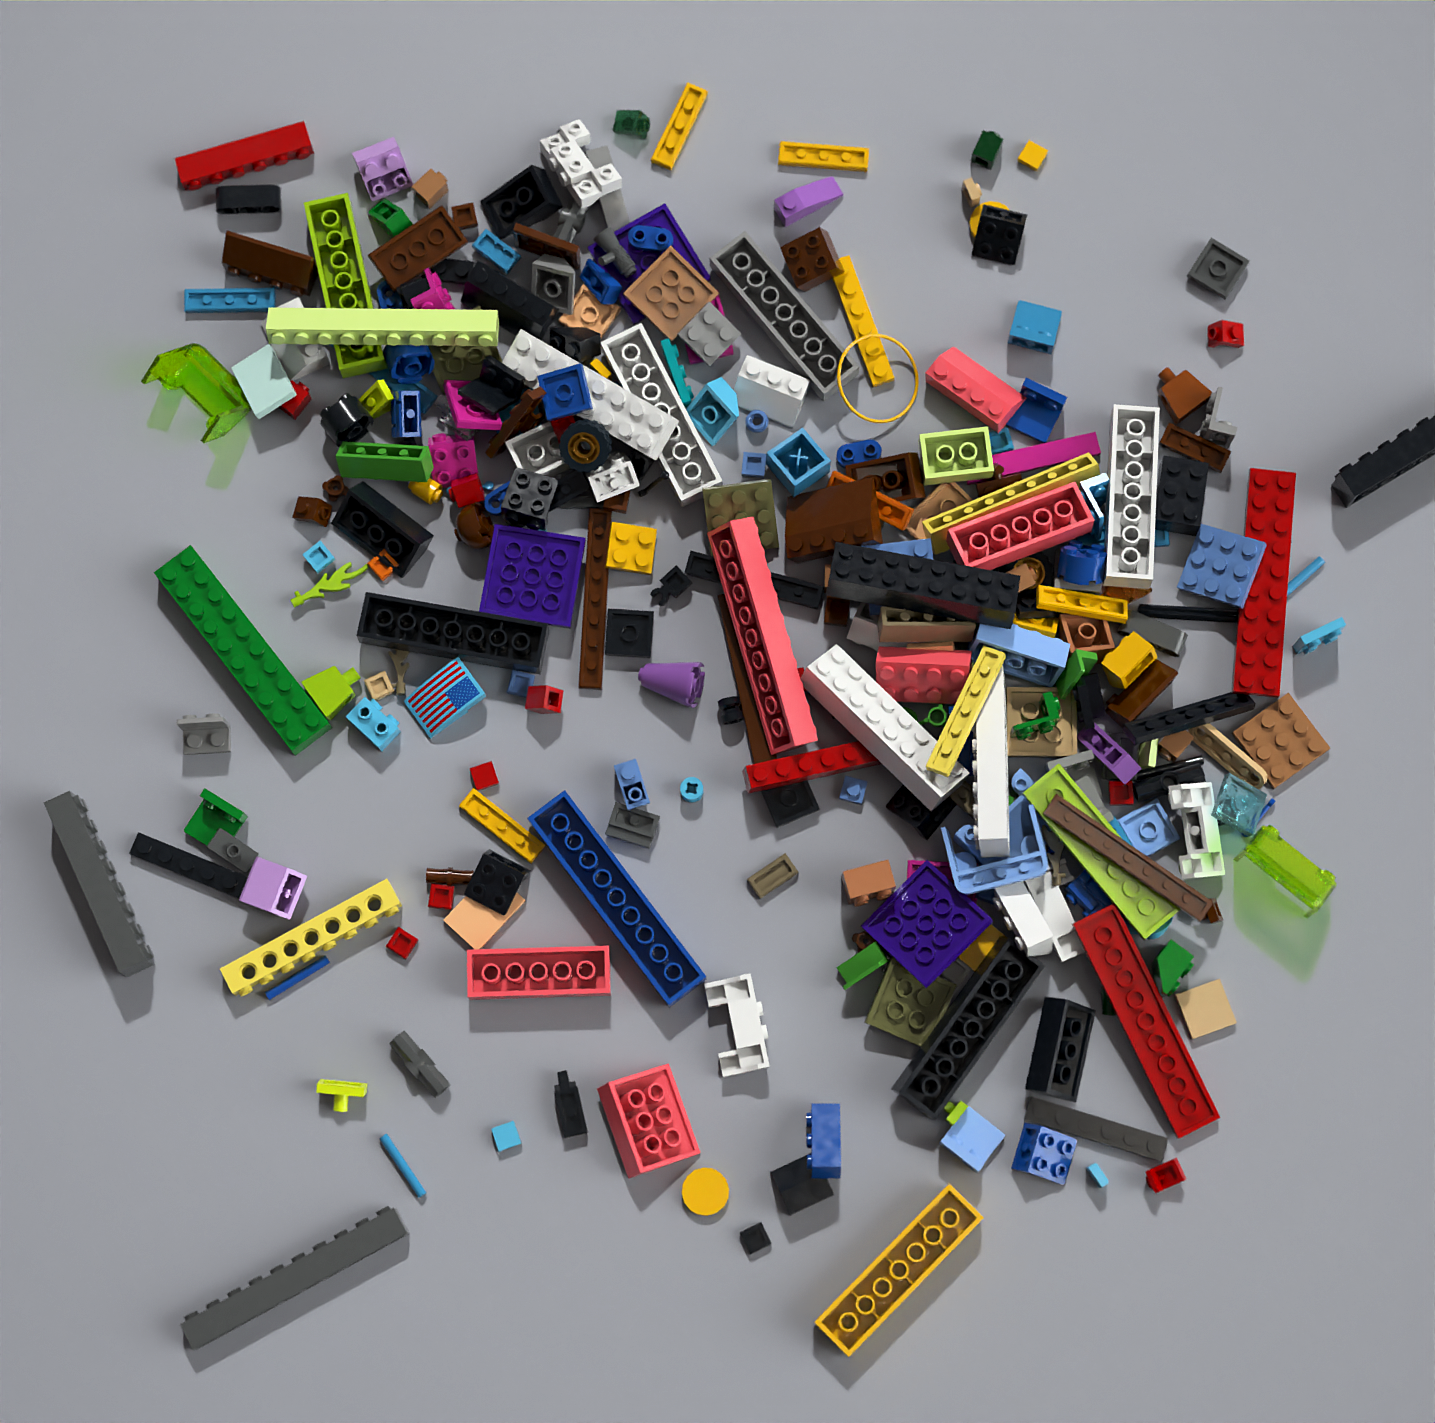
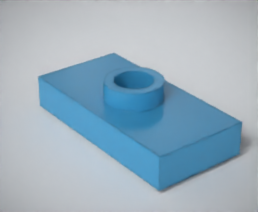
(496, 251)

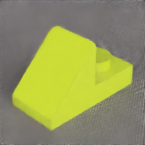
(377, 399)

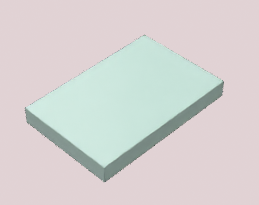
(264, 381)

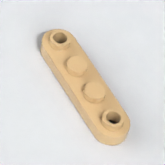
(1228, 755)

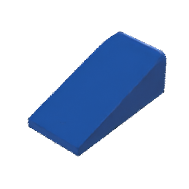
(600, 283)

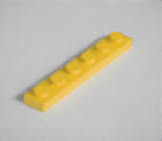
(862, 324)

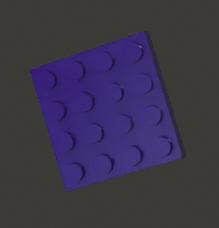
(658, 217)
(532, 575)
(926, 923)

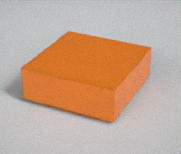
(379, 568)

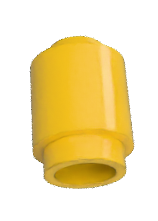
(427, 491)

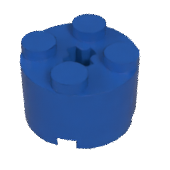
(408, 362)
(1082, 563)

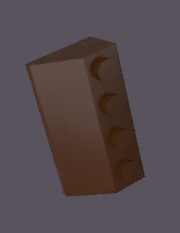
(269, 264)

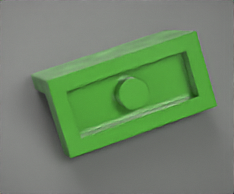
(1077, 665)
(862, 964)

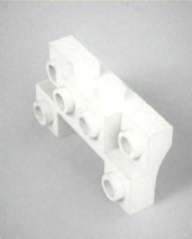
(574, 168)
(1200, 830)
(1056, 912)
(745, 1021)

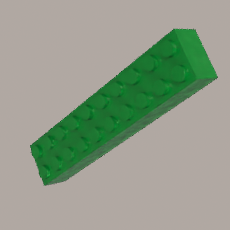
(243, 650)

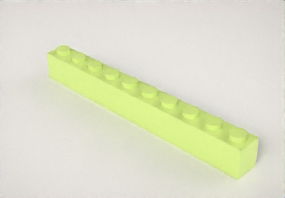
(382, 326)

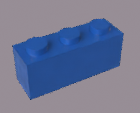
(824, 1140)

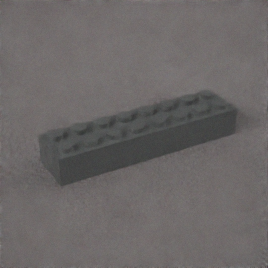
(99, 884)

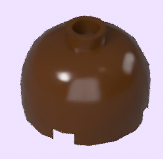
(474, 527)

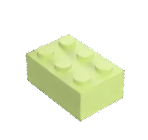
(955, 455)

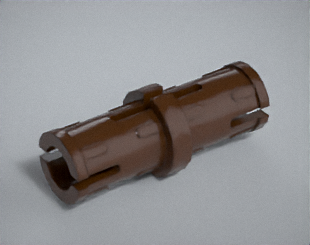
(448, 876)

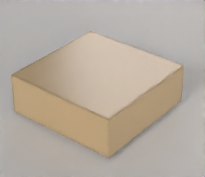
(379, 686)

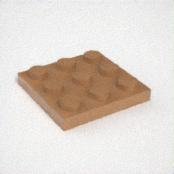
(670, 293)
(1281, 740)

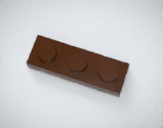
(1194, 447)

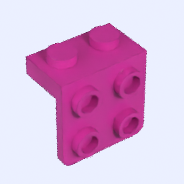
(435, 297)
(452, 458)

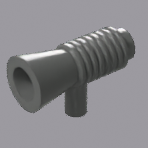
(615, 253)

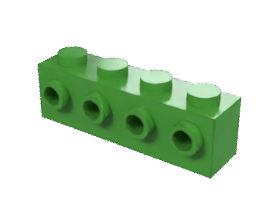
(384, 461)

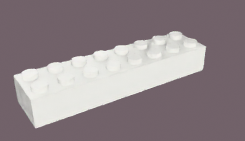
(643, 374)
(613, 406)
(1131, 496)
(880, 725)
(991, 774)

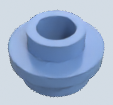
(757, 414)

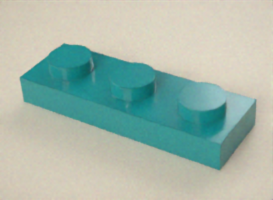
(676, 371)

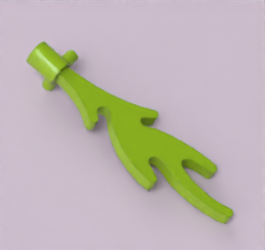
(334, 584)

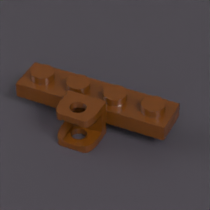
(521, 420)

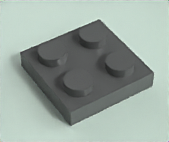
(1218, 268)

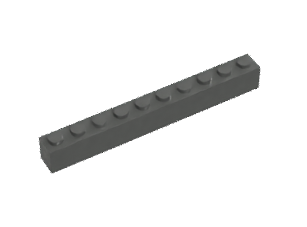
(294, 1278)

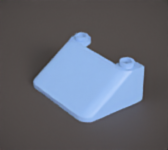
(1019, 824)

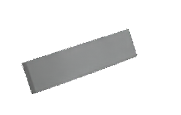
(611, 203)

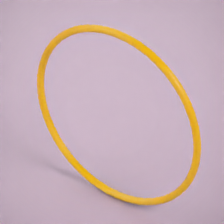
(914, 367)

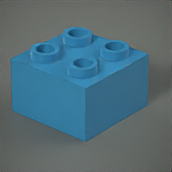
(798, 462)

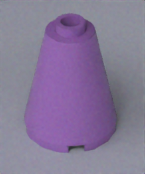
(674, 680)

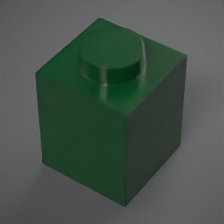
(987, 149)

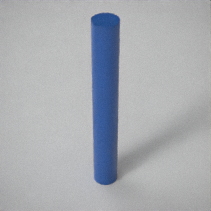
(297, 977)

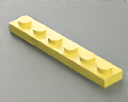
(965, 711)

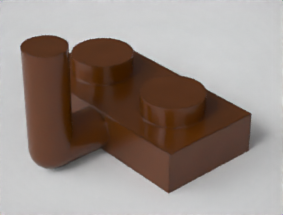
(998, 482)

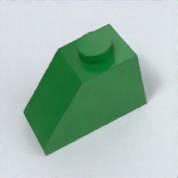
(390, 217)

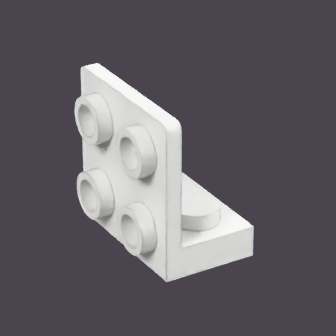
(612, 477)

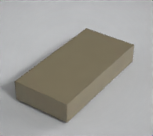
(772, 876)

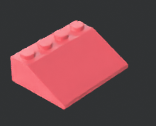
(648, 1120)

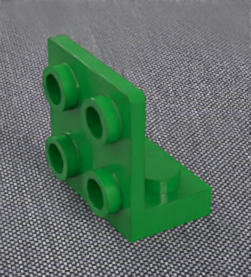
(214, 814)

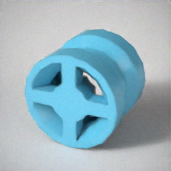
(693, 793)

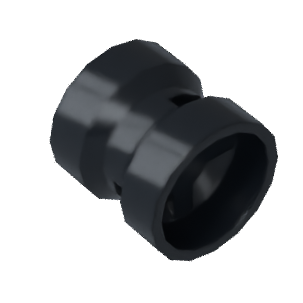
(731, 710)

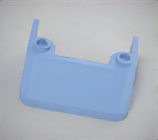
(974, 879)

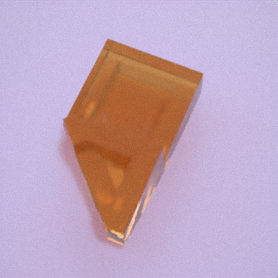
(1126, 593)

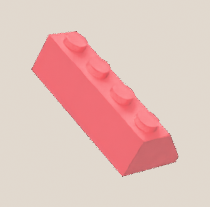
(974, 388)

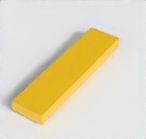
(679, 126)
(823, 156)
(1081, 604)
(502, 825)

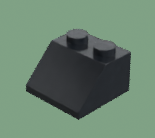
(798, 1186)

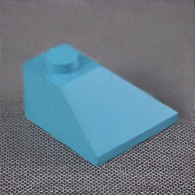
(714, 410)

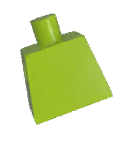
(331, 689)

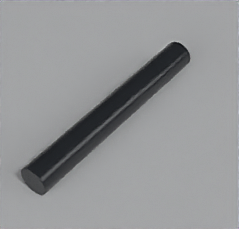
(1158, 770)

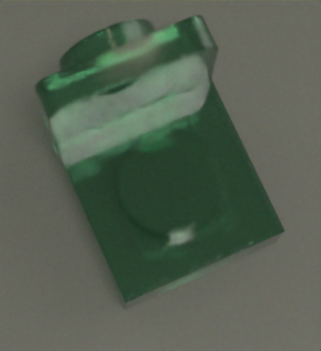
(631, 122)

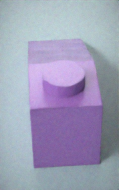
(806, 200)
(1109, 753)

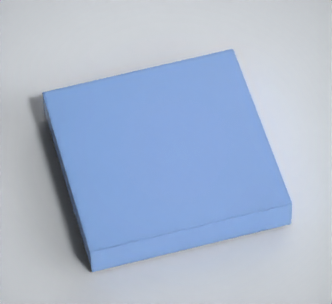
(1149, 828)

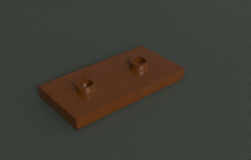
(418, 248)

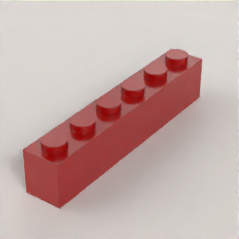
(244, 156)
(807, 766)

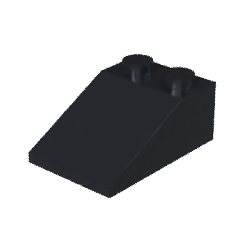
(522, 200)

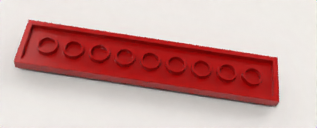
(1264, 613)
(1146, 1020)

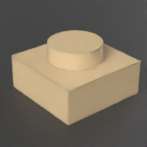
(972, 192)

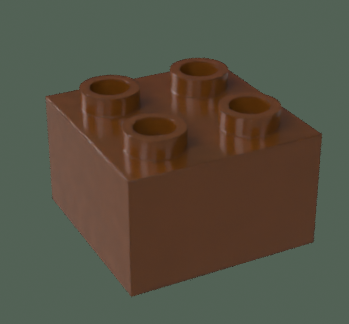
(812, 259)

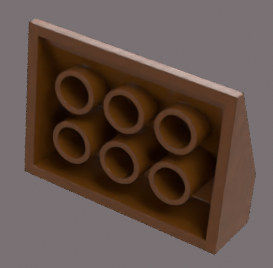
(832, 515)

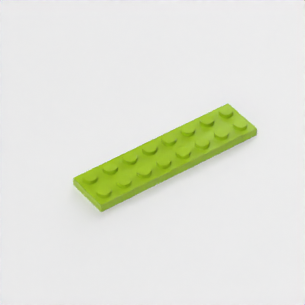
(1135, 901)

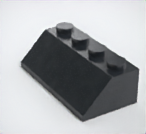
(515, 304)
(381, 525)
(1060, 1049)

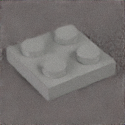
(709, 333)

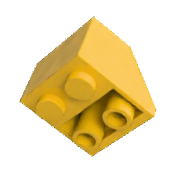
(1128, 660)

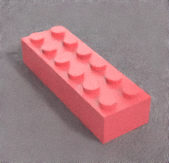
(1021, 529)
(538, 972)

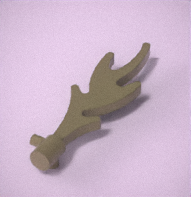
(398, 659)
(1053, 842)

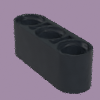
(248, 199)

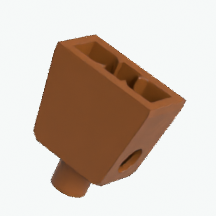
(1182, 394)

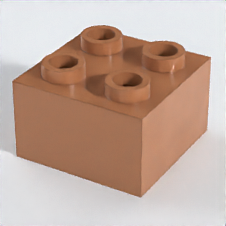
(868, 883)

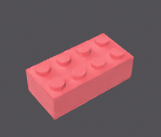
(923, 674)

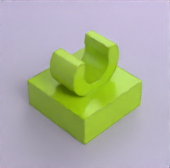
(954, 1111)

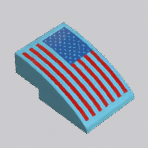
(444, 697)

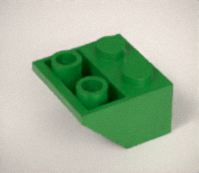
(1170, 965)

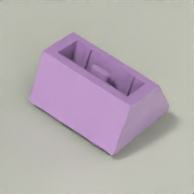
(382, 169)
(273, 888)

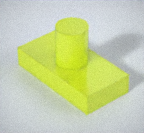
(341, 1091)

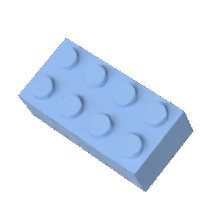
(1027, 652)

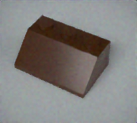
(1140, 693)

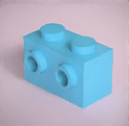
(373, 723)

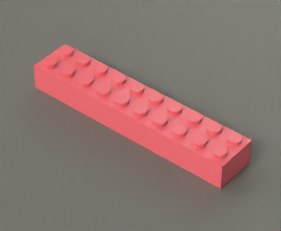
(762, 635)

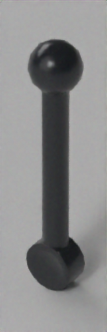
(664, 475)

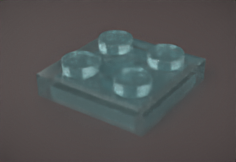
(1239, 804)

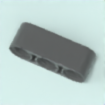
(1158, 634)

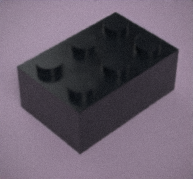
(1180, 495)

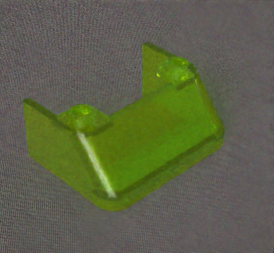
(205, 382)
(1289, 868)

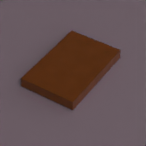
(541, 243)

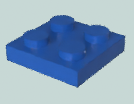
(565, 392)

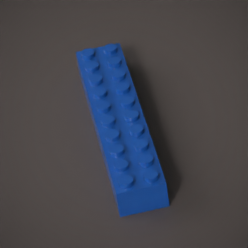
(617, 898)

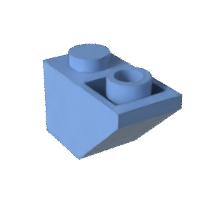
(631, 784)

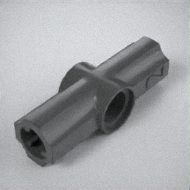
(571, 221)
(419, 1064)

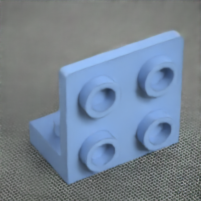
(972, 1139)

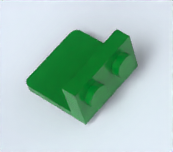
(1050, 709)

